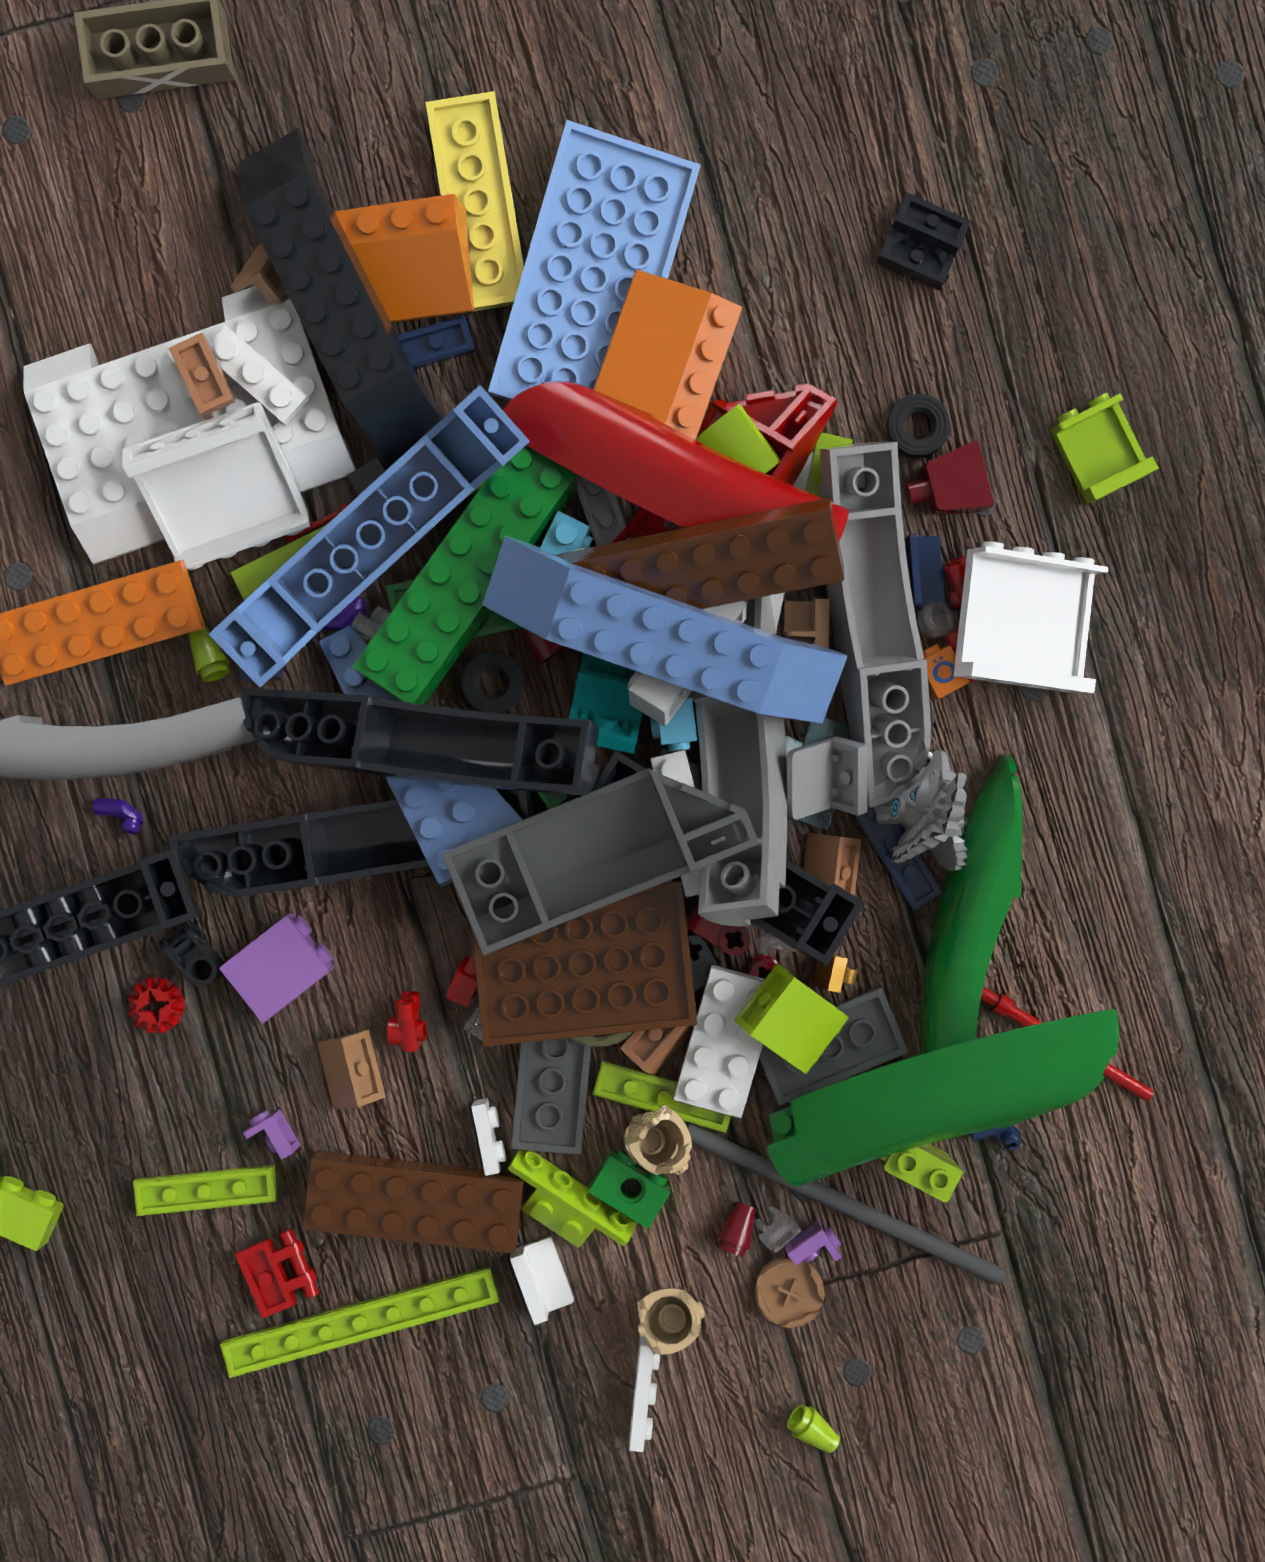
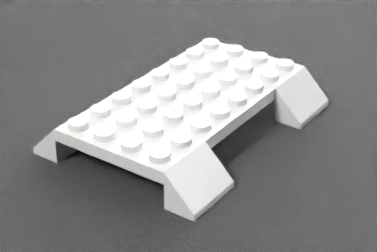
(97, 410)

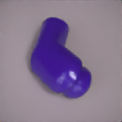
(347, 615)
(120, 808)

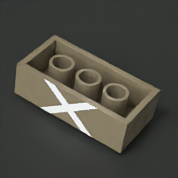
(153, 46)

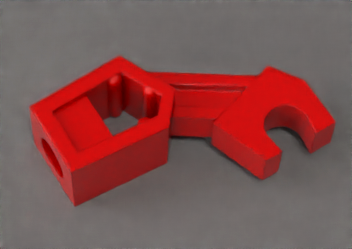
(464, 982)

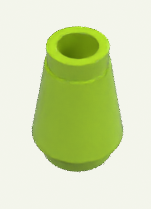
(208, 657)
(812, 1429)

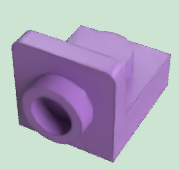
(278, 1132)
(808, 1243)

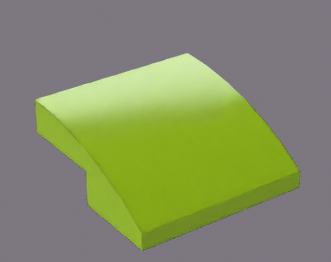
(741, 440)

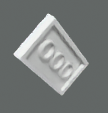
(720, 1052)

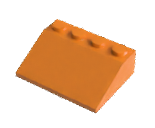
(414, 255)
(668, 350)

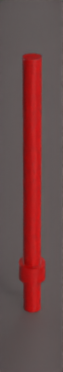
(1004, 1006)

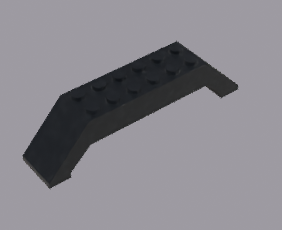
(335, 296)

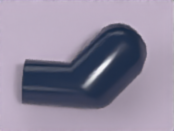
(1007, 1136)

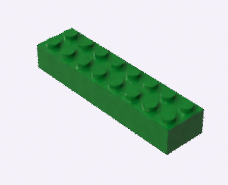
(447, 596)

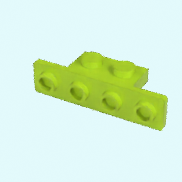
(566, 1204)

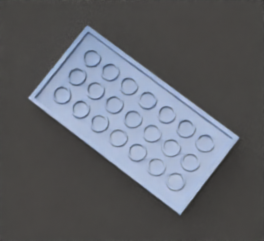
(601, 219)

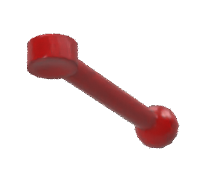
(316, 524)

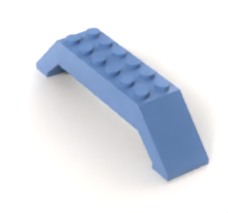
(369, 536)
(662, 635)

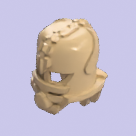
(659, 1142)
(669, 1320)

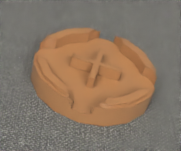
(789, 1292)

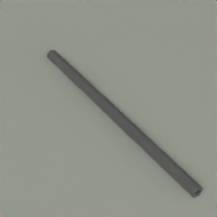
(850, 1207)

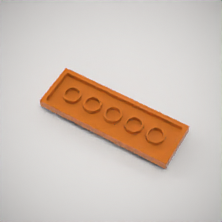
(97, 622)

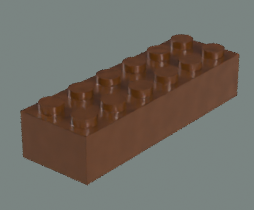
(413, 1201)

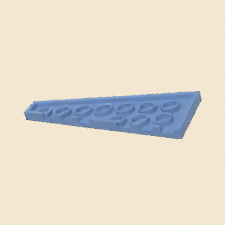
(438, 813)

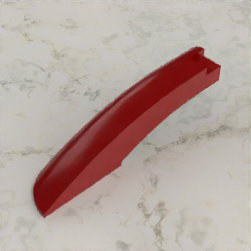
(646, 458)

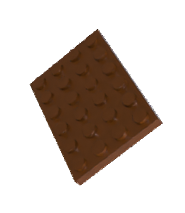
(592, 974)

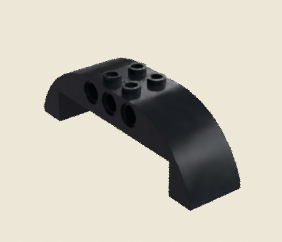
(810, 912)
(94, 916)

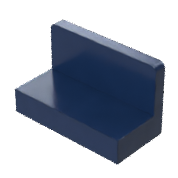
(925, 569)

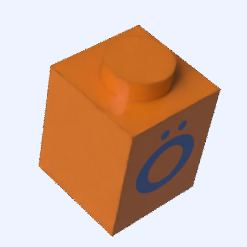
(941, 671)

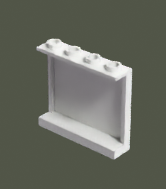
(218, 486)
(1025, 618)

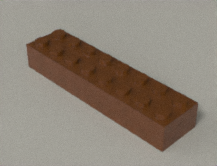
(728, 557)

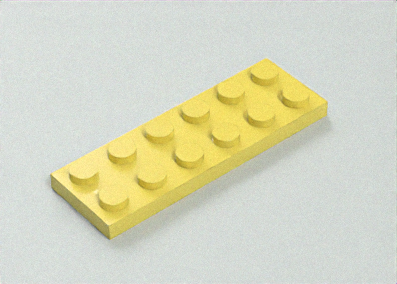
(475, 169)

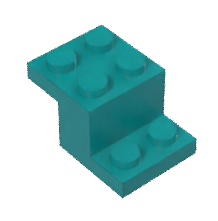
(604, 699)

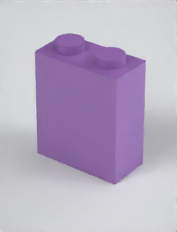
(278, 966)

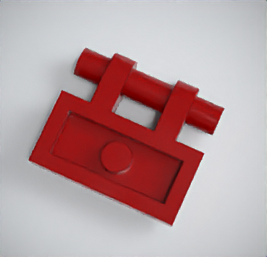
(266, 1275)

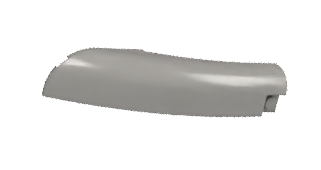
(876, 618)
(86, 752)
(745, 767)

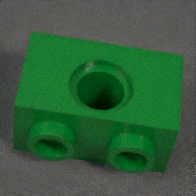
(641, 1205)

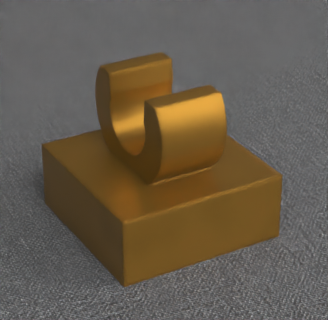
(834, 974)

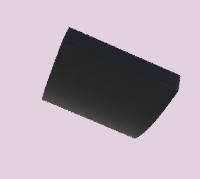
(923, 241)

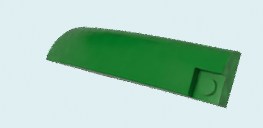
(973, 912)
(943, 1095)

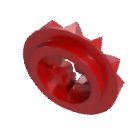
(164, 991)

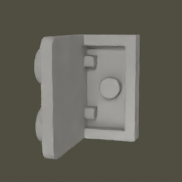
(827, 777)

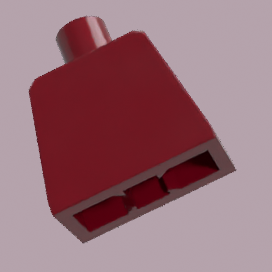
(953, 483)

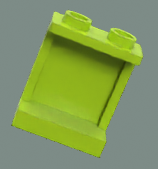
(1101, 448)
(791, 1019)
(926, 1170)

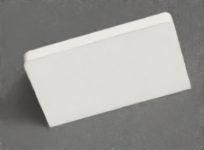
(541, 1278)

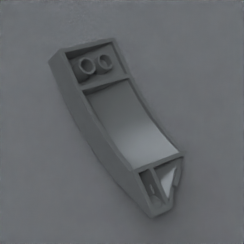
(591, 855)

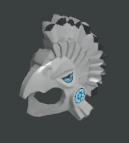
(930, 814)

